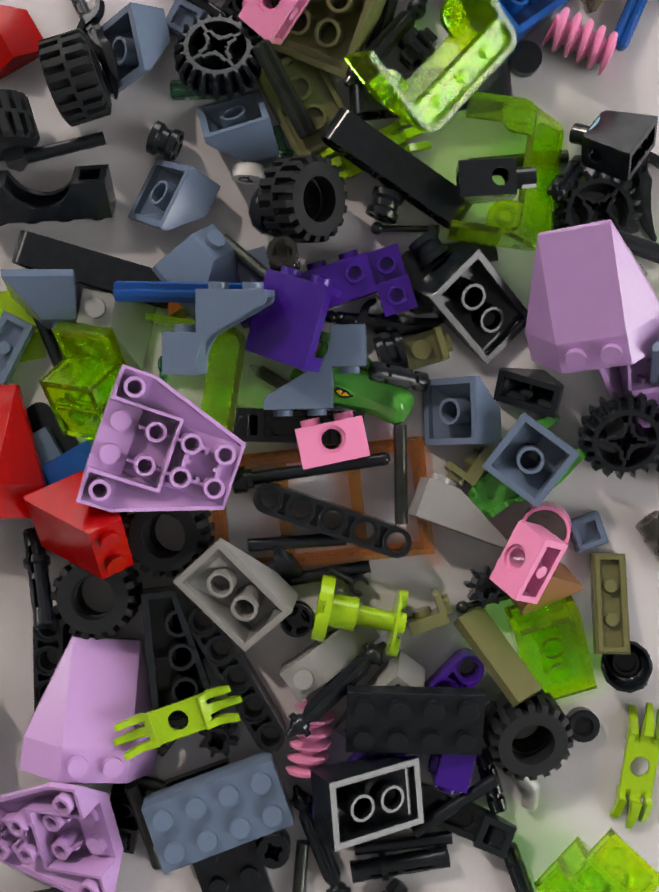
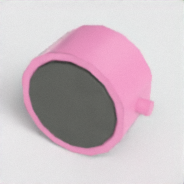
(551, 517)

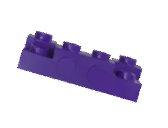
(366, 275)

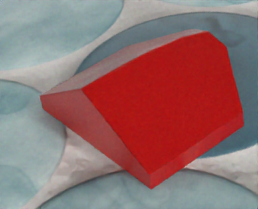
(17, 39)

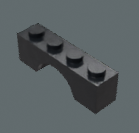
(84, 197)

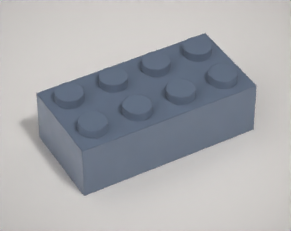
(217, 811)

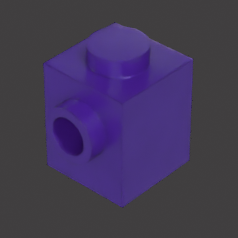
(451, 772)

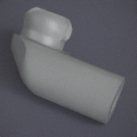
(530, 792)

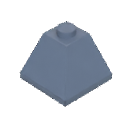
(137, 39)
(239, 127)
(173, 196)
(199, 258)
(45, 294)
(460, 412)
(530, 459)

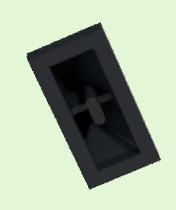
(529, 390)

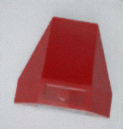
(19, 457)

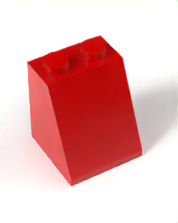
(79, 531)

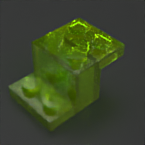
(84, 378)
(605, 868)

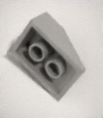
(237, 592)

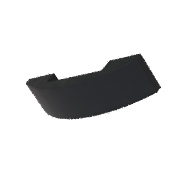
(261, 426)
(473, 822)

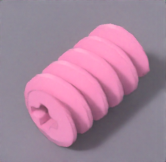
(581, 39)
(312, 749)

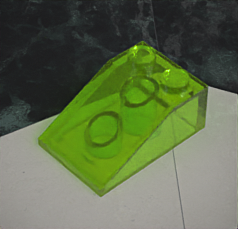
(554, 647)

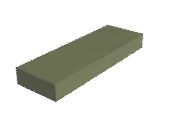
(609, 604)
(497, 656)

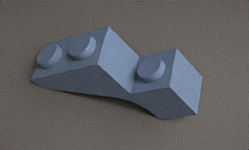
(216, 310)
(316, 389)

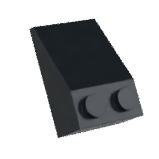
(474, 301)
(366, 799)

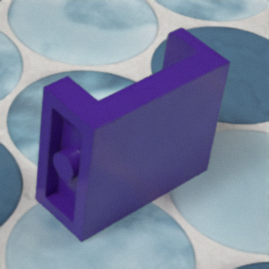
(294, 322)

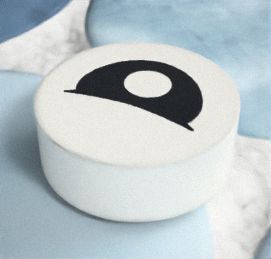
(248, 172)

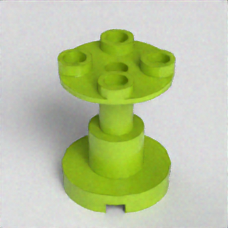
(345, 612)

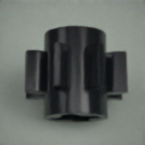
(416, 47)
(479, 578)
(216, 744)

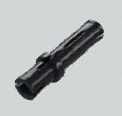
(39, 582)
(398, 864)

